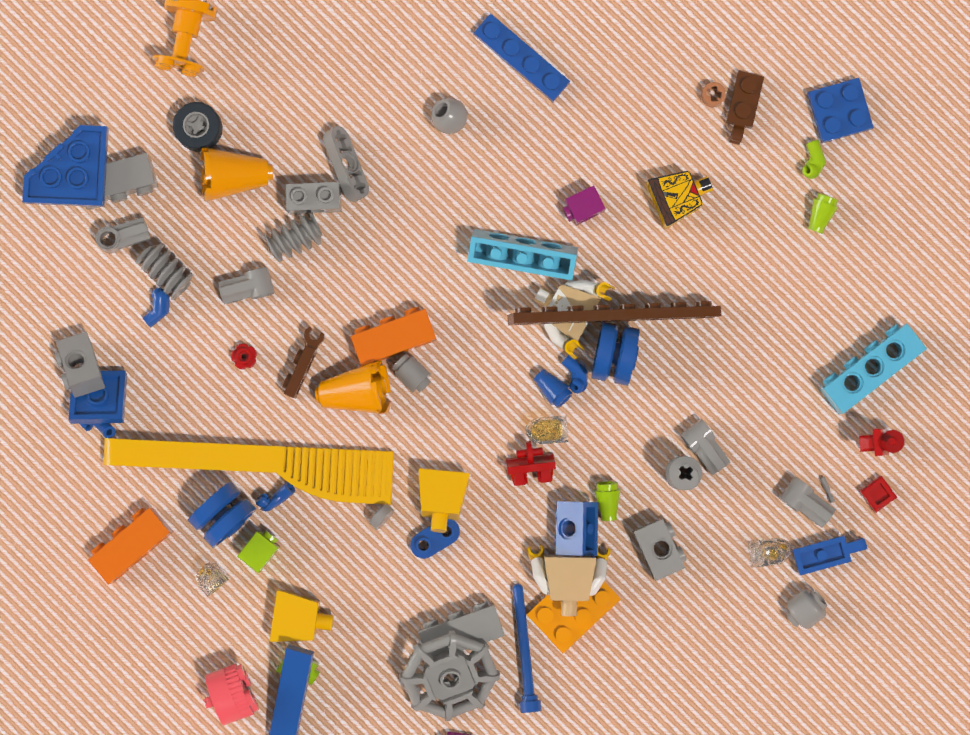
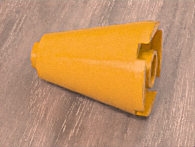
(231, 173)
(357, 390)

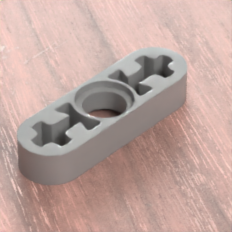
(343, 174)

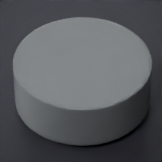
(381, 516)

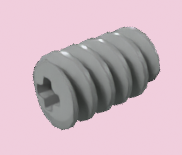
(294, 237)
(164, 270)
(694, 473)

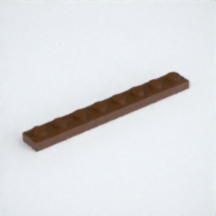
(603, 313)

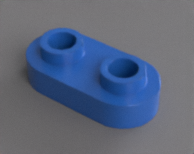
(435, 540)

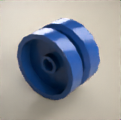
(614, 353)
(224, 517)

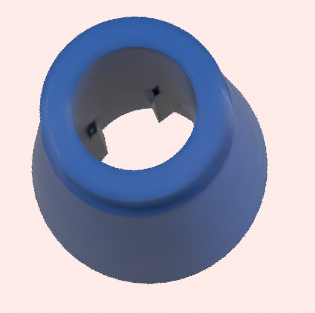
(553, 389)

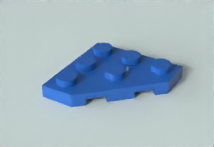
(72, 171)

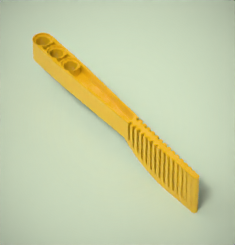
(322, 472)

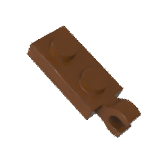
(744, 104)
(303, 360)

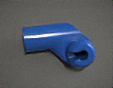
(160, 309)
(579, 374)
(105, 429)

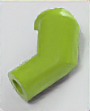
(816, 161)

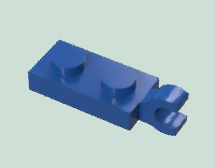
(826, 554)

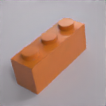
(393, 336)
(129, 544)

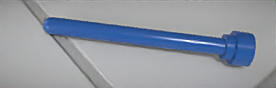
(529, 701)

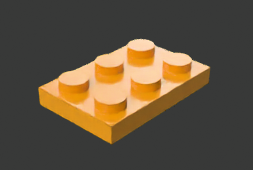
(566, 630)

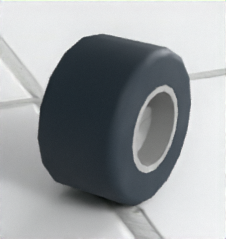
(194, 118)

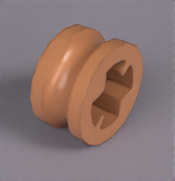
(719, 90)

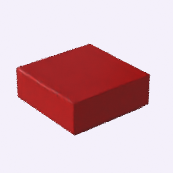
(878, 494)

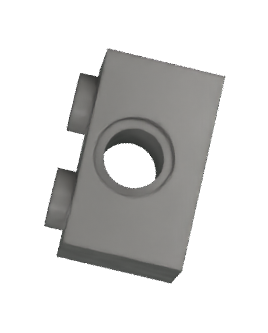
(313, 198)
(86, 377)
(659, 565)

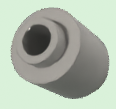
(411, 373)

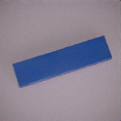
(291, 691)

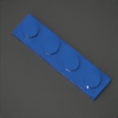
(521, 57)

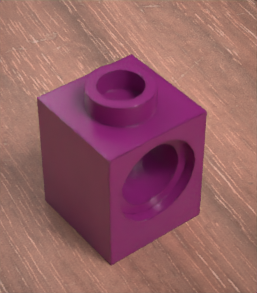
(583, 206)

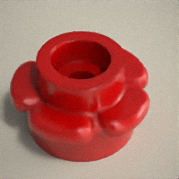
(236, 356)

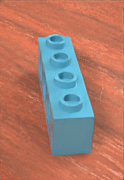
(522, 254)
(908, 347)

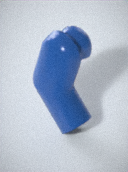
(275, 499)

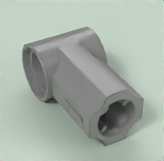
(125, 234)
(252, 285)
(702, 442)
(801, 498)

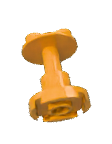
(186, 26)

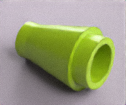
(822, 212)
(608, 499)

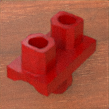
(882, 442)
(531, 461)

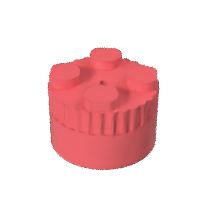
(230, 694)

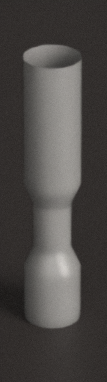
(827, 489)

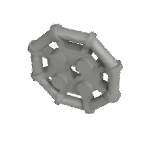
(449, 662)

